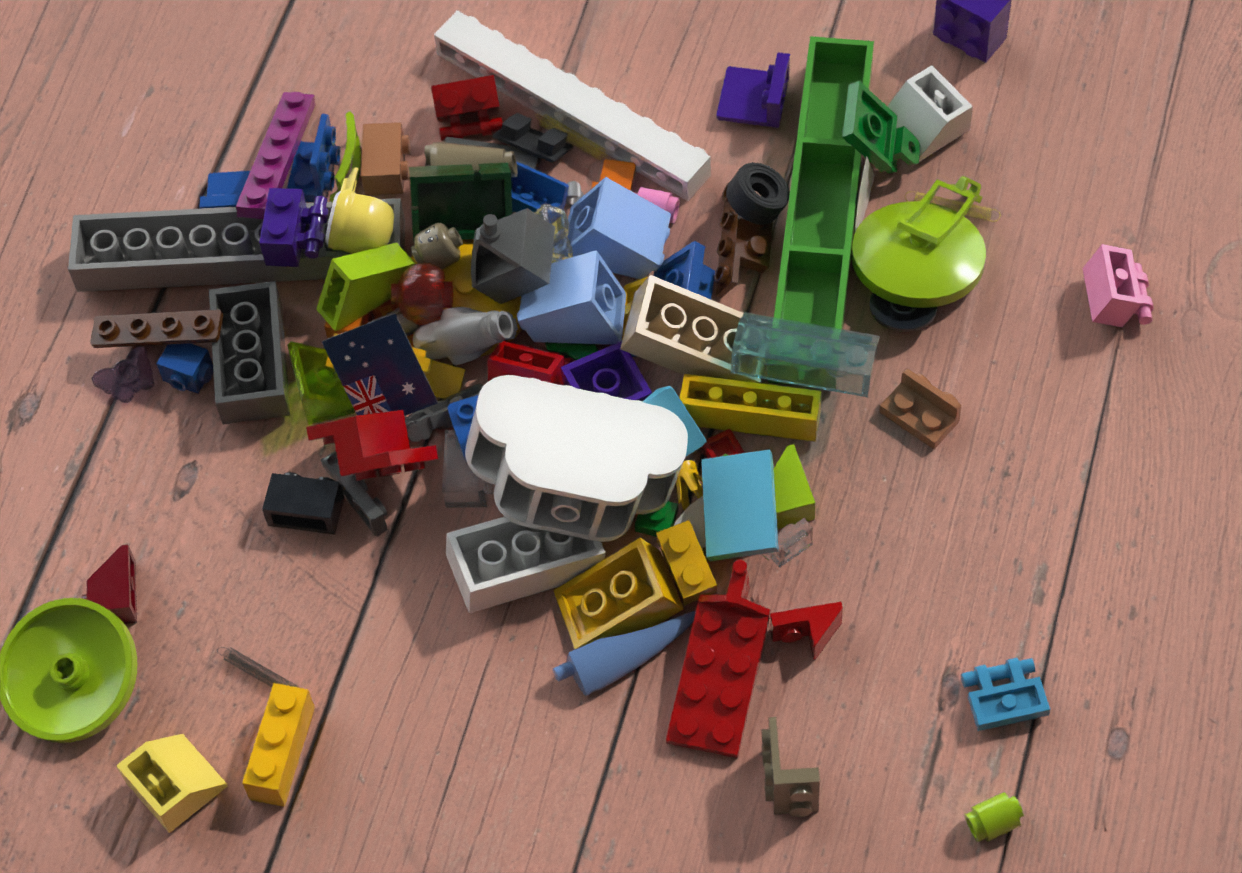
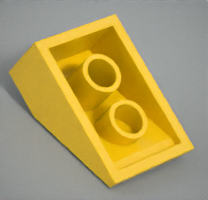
(619, 595)

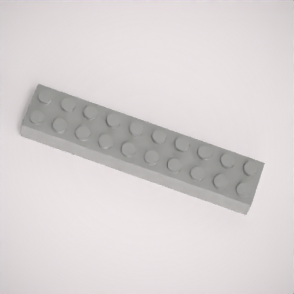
(187, 249)

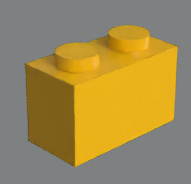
(686, 562)

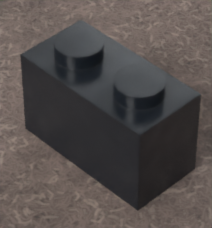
(303, 503)

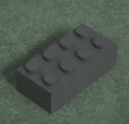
(250, 353)

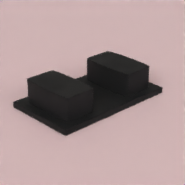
(519, 134)

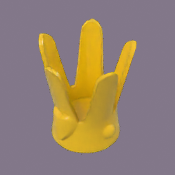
(688, 477)

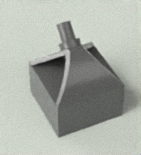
(512, 255)

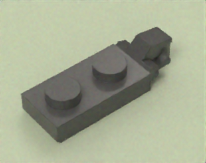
(355, 492)

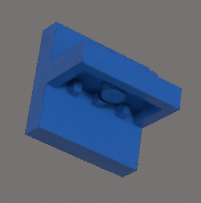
(688, 271)

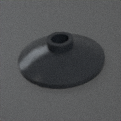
(900, 317)

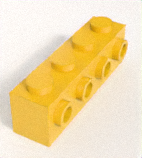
(752, 407)

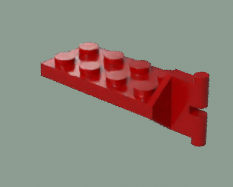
(720, 670)

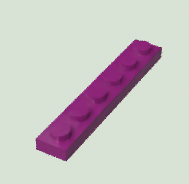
(276, 153)

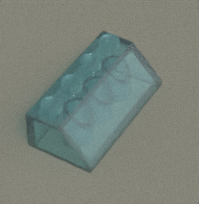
(804, 354)

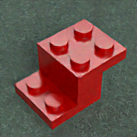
(372, 445)

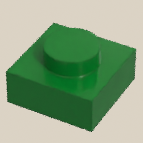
(657, 521)

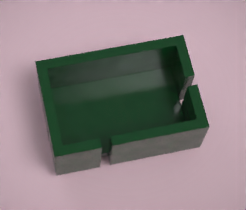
(459, 196)

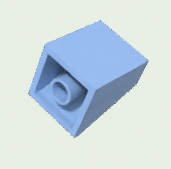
(621, 228)
(577, 305)

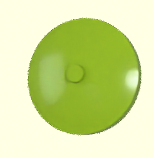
(911, 268)
(67, 670)

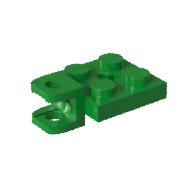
(873, 131)

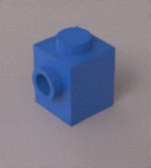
(185, 367)

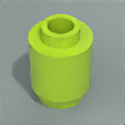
(994, 817)

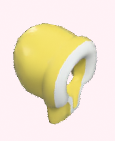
(358, 220)

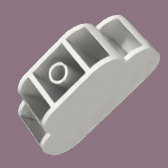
(573, 456)

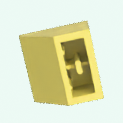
(171, 779)

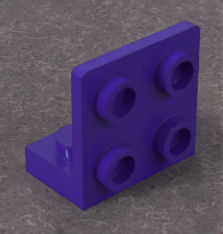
(754, 94)

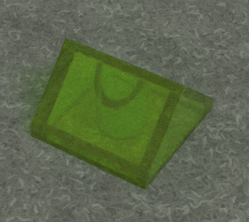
(318, 384)

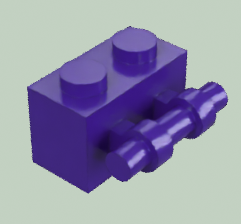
(285, 224)

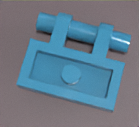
(1007, 702)

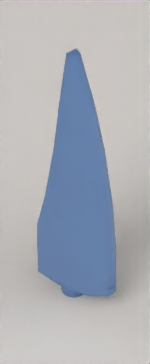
(614, 657)

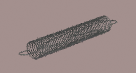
(254, 669)

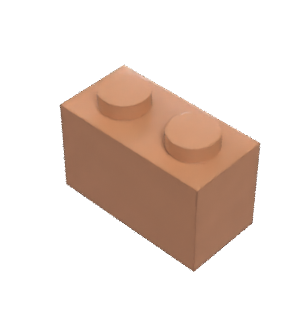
(384, 158)

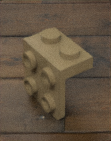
(789, 789)

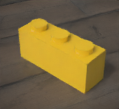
(278, 744)

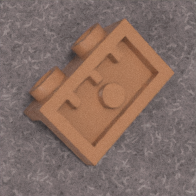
(922, 409)

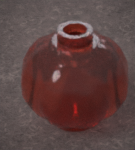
(422, 293)

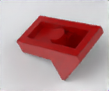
(816, 622)

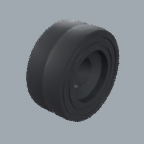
(751, 205)

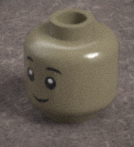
(437, 246)

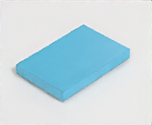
(739, 505)

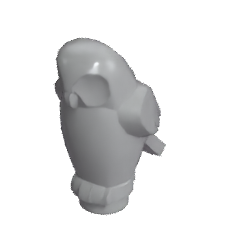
(464, 334)

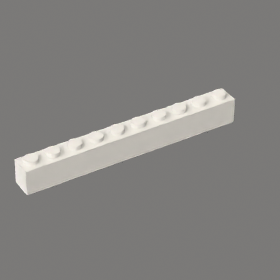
(561, 95)

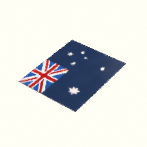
(379, 368)

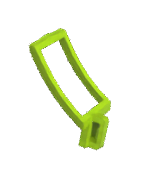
(351, 154)
(960, 188)

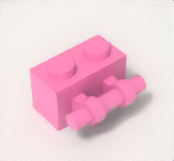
(1116, 287)

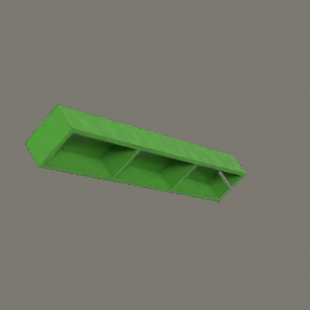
(822, 188)

